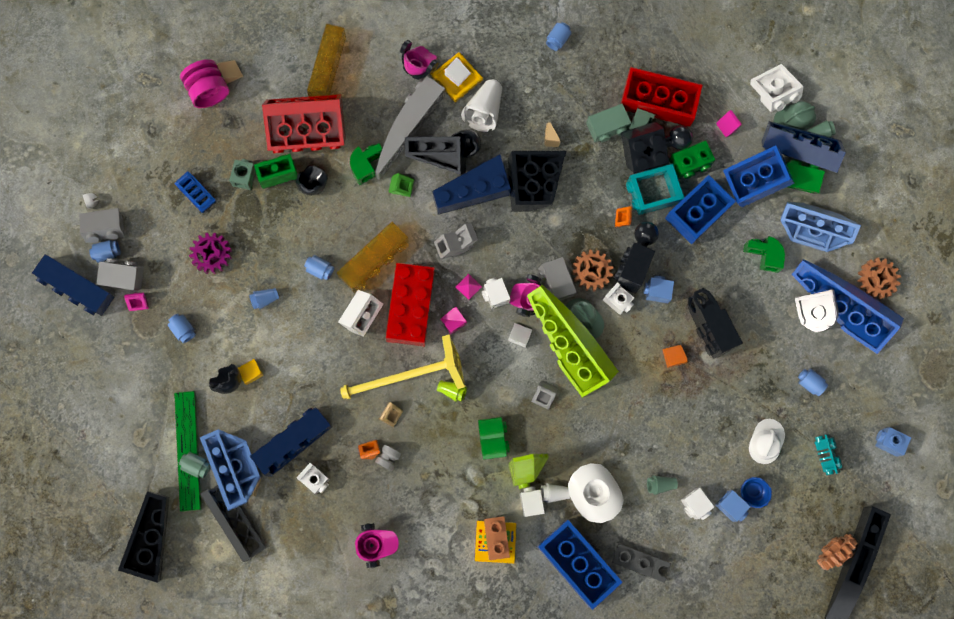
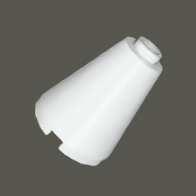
(484, 107)

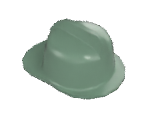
(797, 115)
(587, 315)

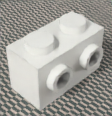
(360, 313)

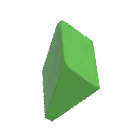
(401, 185)

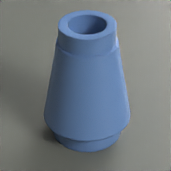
(263, 298)

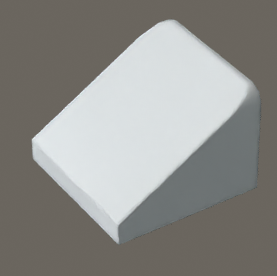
(457, 72)
(520, 335)

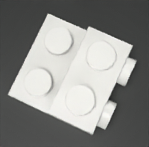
(777, 88)

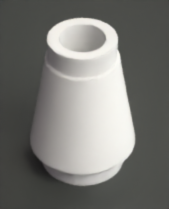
(554, 493)

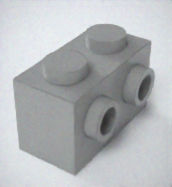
(101, 225)
(120, 275)
(557, 278)

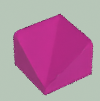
(453, 320)

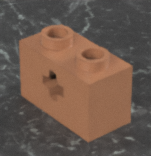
(496, 538)

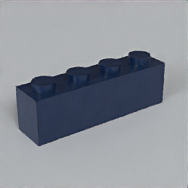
(72, 284)

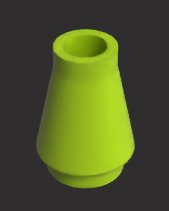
(450, 390)

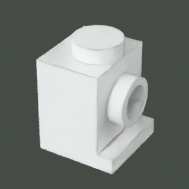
(612, 299)
(305, 478)

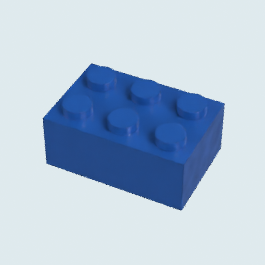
(758, 176)
(700, 209)

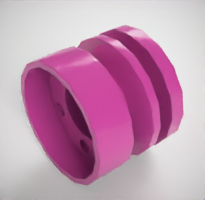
(204, 83)

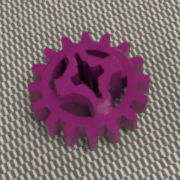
(203, 250)

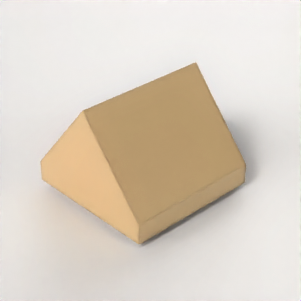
(391, 414)

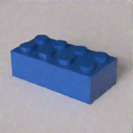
(579, 564)

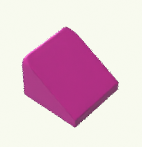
(729, 124)

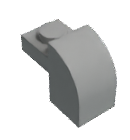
(456, 242)

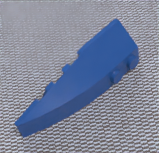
(858, 312)

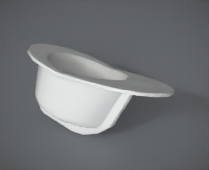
(766, 441)

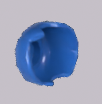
(756, 492)

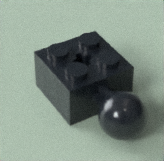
(647, 145)
(637, 258)

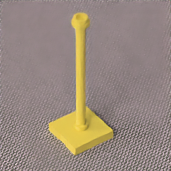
(451, 362)

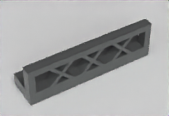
(230, 530)

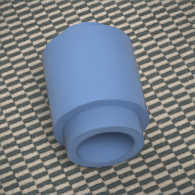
(558, 36)
(105, 250)
(319, 267)
(181, 328)
(812, 382)

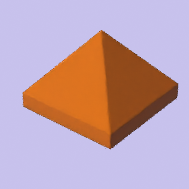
(623, 216)
(369, 450)

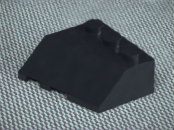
(534, 178)

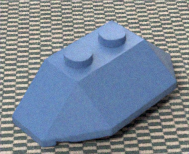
(818, 227)
(231, 466)

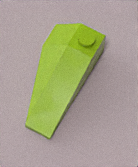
(526, 469)

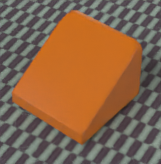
(674, 356)

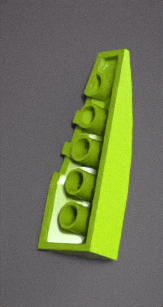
(575, 347)

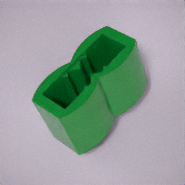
(492, 438)

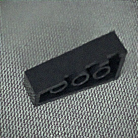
(146, 544)

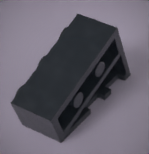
(442, 151)

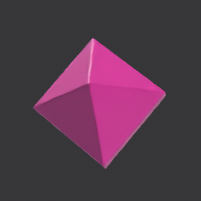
(468, 287)
(136, 301)

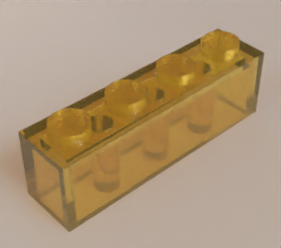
(327, 61)
(373, 257)

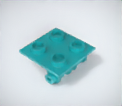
(828, 443)

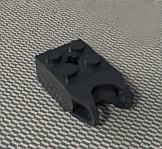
(713, 324)

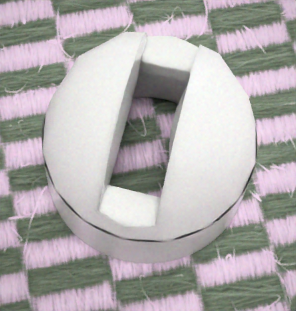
(88, 200)

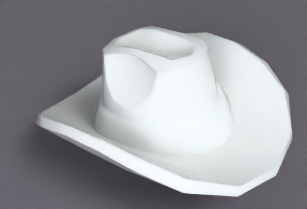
(595, 493)

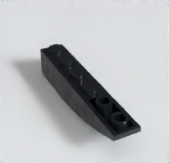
(858, 567)

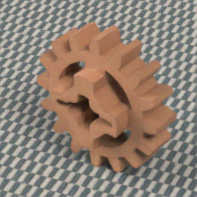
(589, 263)
(872, 282)
(837, 552)

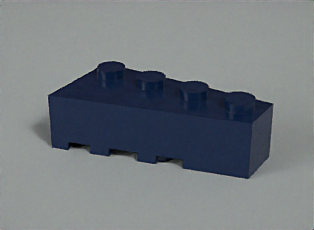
(805, 146)
(474, 187)
(290, 442)

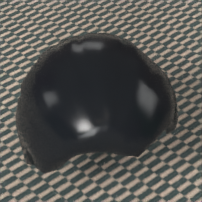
(472, 141)
(311, 180)
(227, 380)

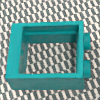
(672, 183)

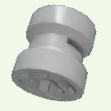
(388, 458)

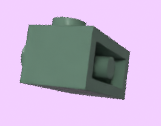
(608, 123)

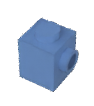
(659, 289)
(892, 441)
(733, 506)

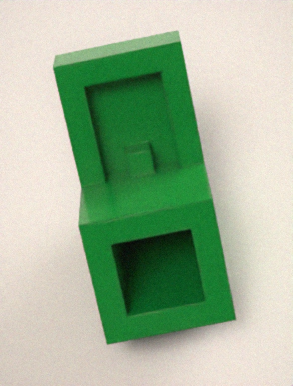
(361, 161)
(771, 253)

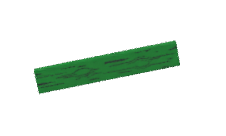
(187, 442)

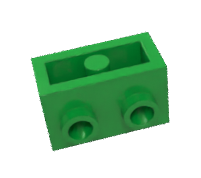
(692, 160)
(276, 171)
(805, 178)

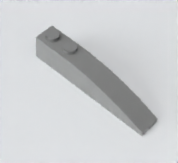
(409, 120)

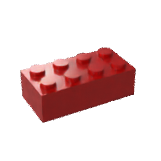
(662, 96)
(410, 304)

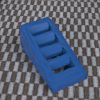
(184, 181)

